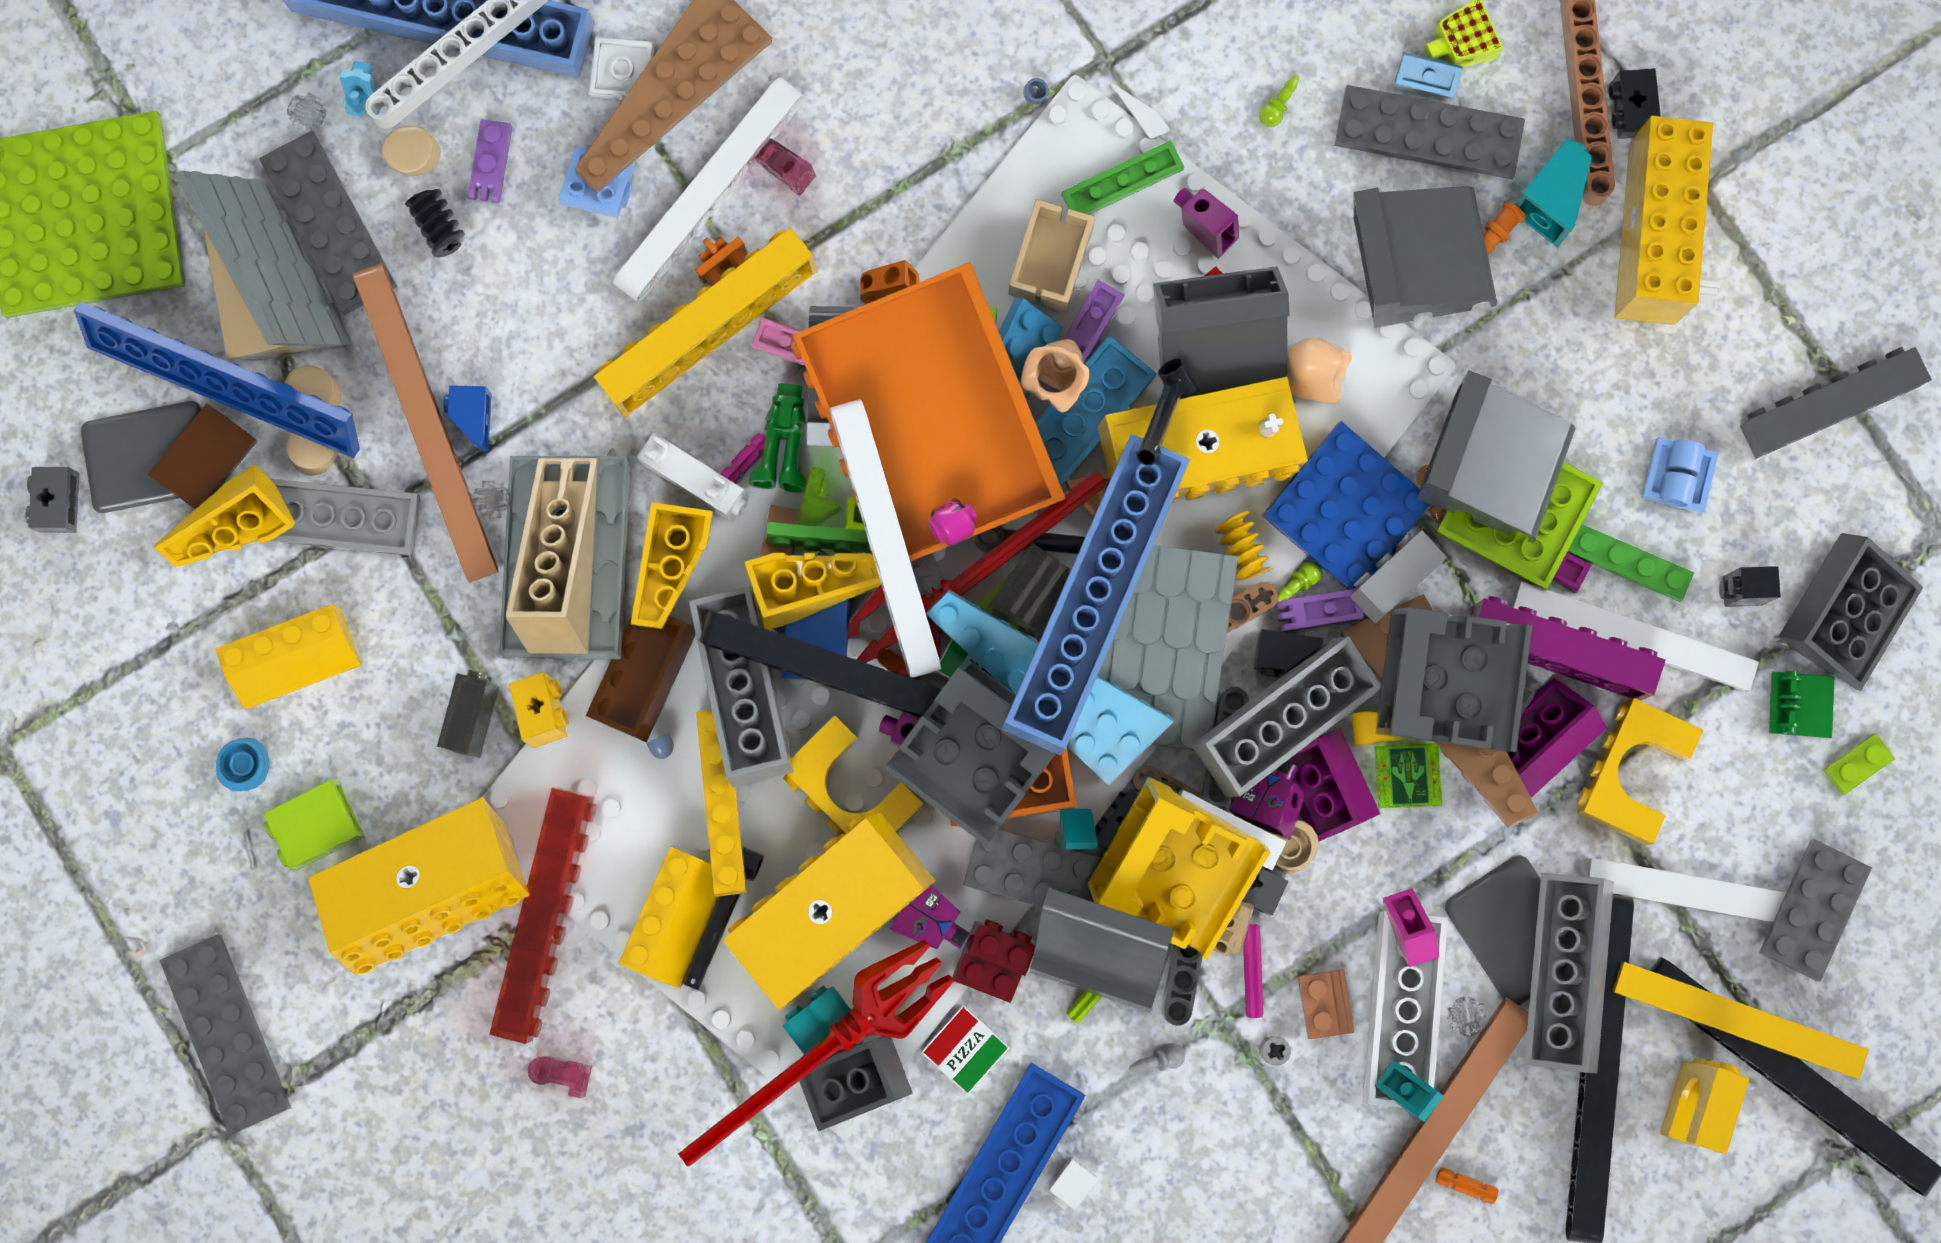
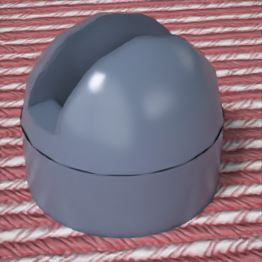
(1041, 93)
(661, 746)

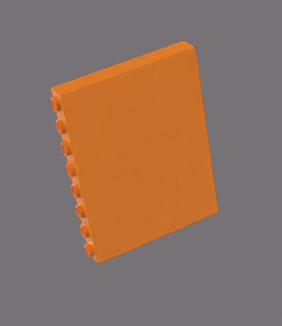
(936, 404)

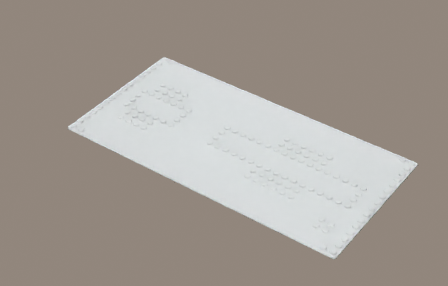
(661, 802)

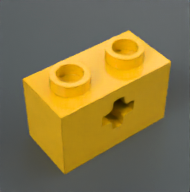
(539, 709)

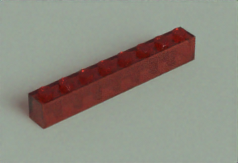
(542, 915)

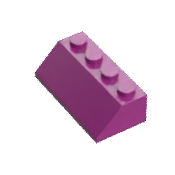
(1553, 733)

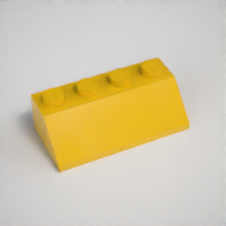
(289, 656)
(672, 919)

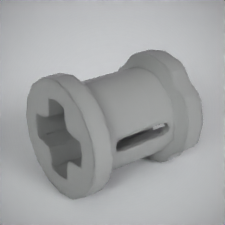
(1285, 1051)

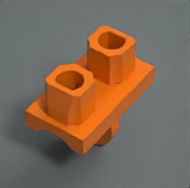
(718, 257)

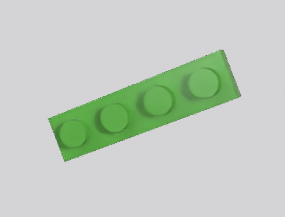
(1124, 179)
(816, 537)
(1631, 563)

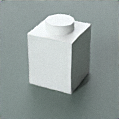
(1072, 1185)

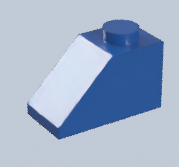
(471, 412)

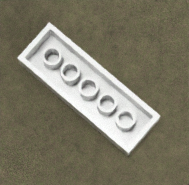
(1403, 1011)

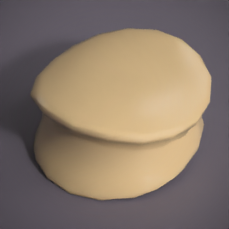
(411, 150)
(315, 382)
(309, 456)
(1298, 850)

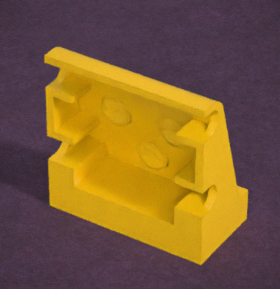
(1177, 867)

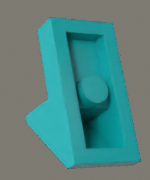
(1076, 830)
(1409, 1091)

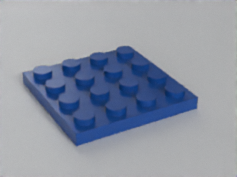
(1346, 507)

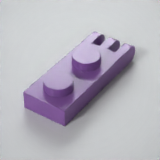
(490, 160)
(1094, 317)
(1319, 611)

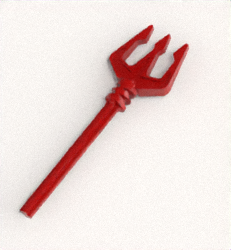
(981, 568)
(871, 1013)

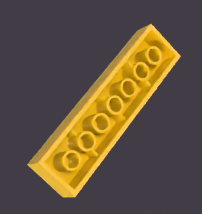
(706, 321)

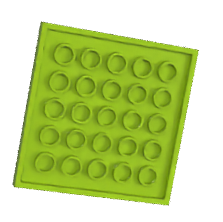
(86, 215)

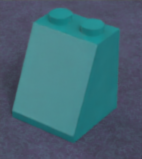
(1556, 192)

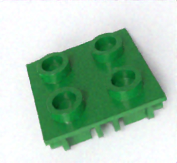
(1801, 704)

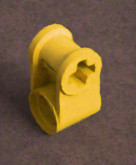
(1364, 729)

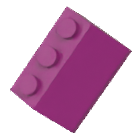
(1332, 786)

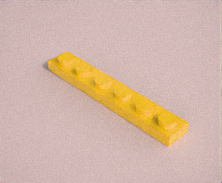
(721, 813)

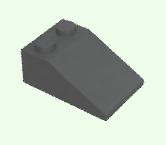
(855, 1082)

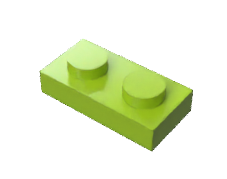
(1859, 764)

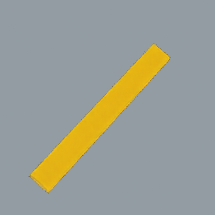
(1740, 1020)

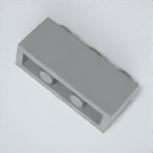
(1397, 575)

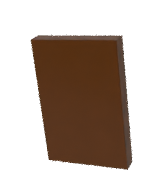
(202, 457)

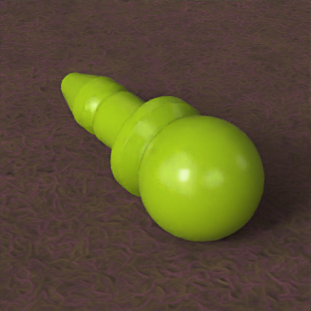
(1272, 113)
(1307, 575)

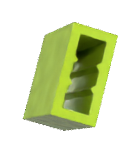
(313, 825)

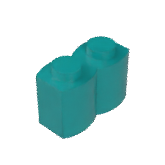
(811, 1024)

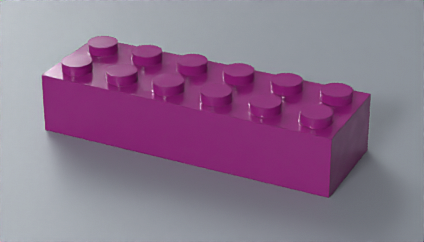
(1581, 652)

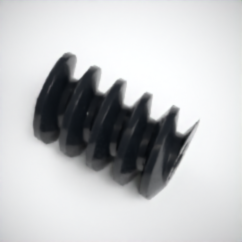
(435, 222)

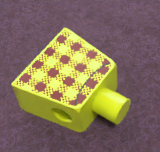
(1465, 37)

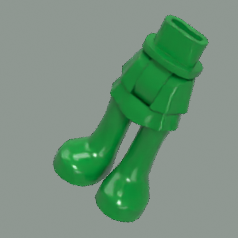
(786, 422)

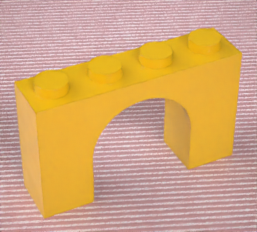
(811, 773)
(1605, 798)
(1705, 1104)

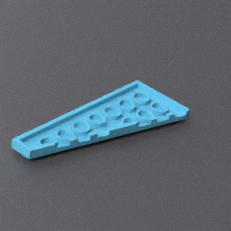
(1112, 724)

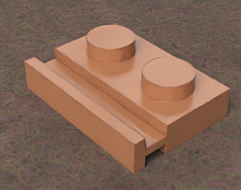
(1325, 1004)

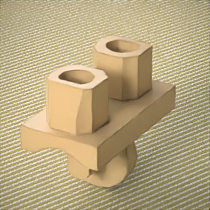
(1235, 933)

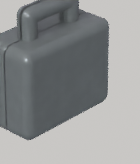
(125, 449)
(1500, 924)

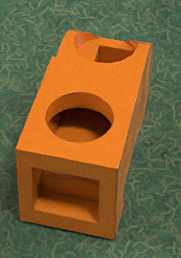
(886, 280)

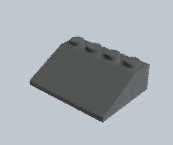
(1851, 610)

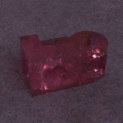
(786, 166)
(562, 1072)

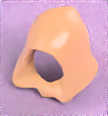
(1059, 366)
(1313, 367)

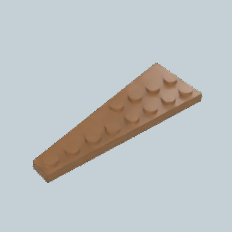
(692, 63)
(1486, 769)

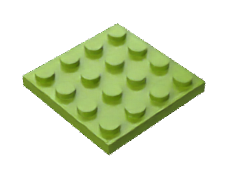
(1512, 552)

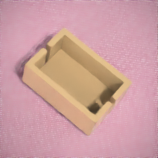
(1051, 255)

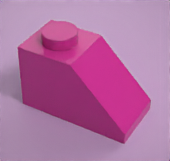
(1411, 927)

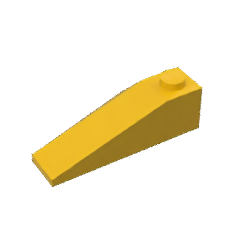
(235, 515)
(670, 553)
(802, 585)

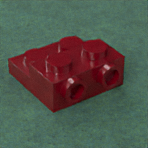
(994, 960)

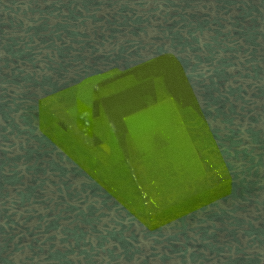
(812, 509)

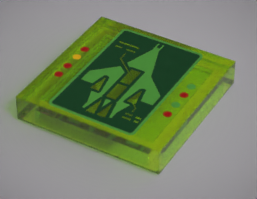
(1408, 776)

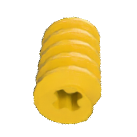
(1242, 546)

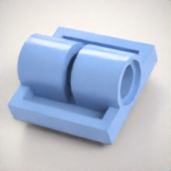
(607, 202)
(1680, 474)

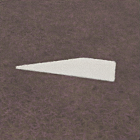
(1147, 117)

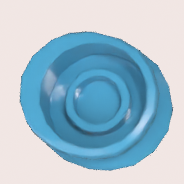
(242, 764)

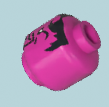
(952, 521)

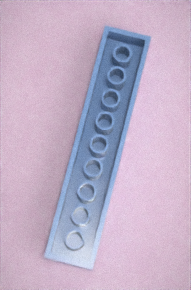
(548, 40)
(1094, 598)

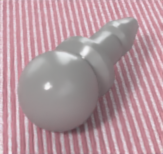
(1170, 1057)

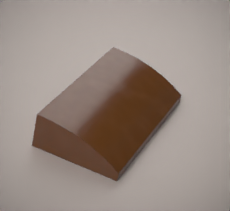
(642, 679)

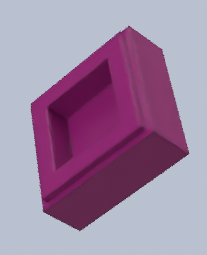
(1571, 572)

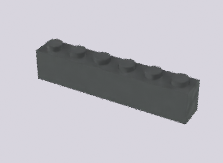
(1835, 402)

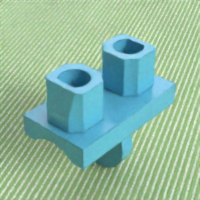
(357, 87)

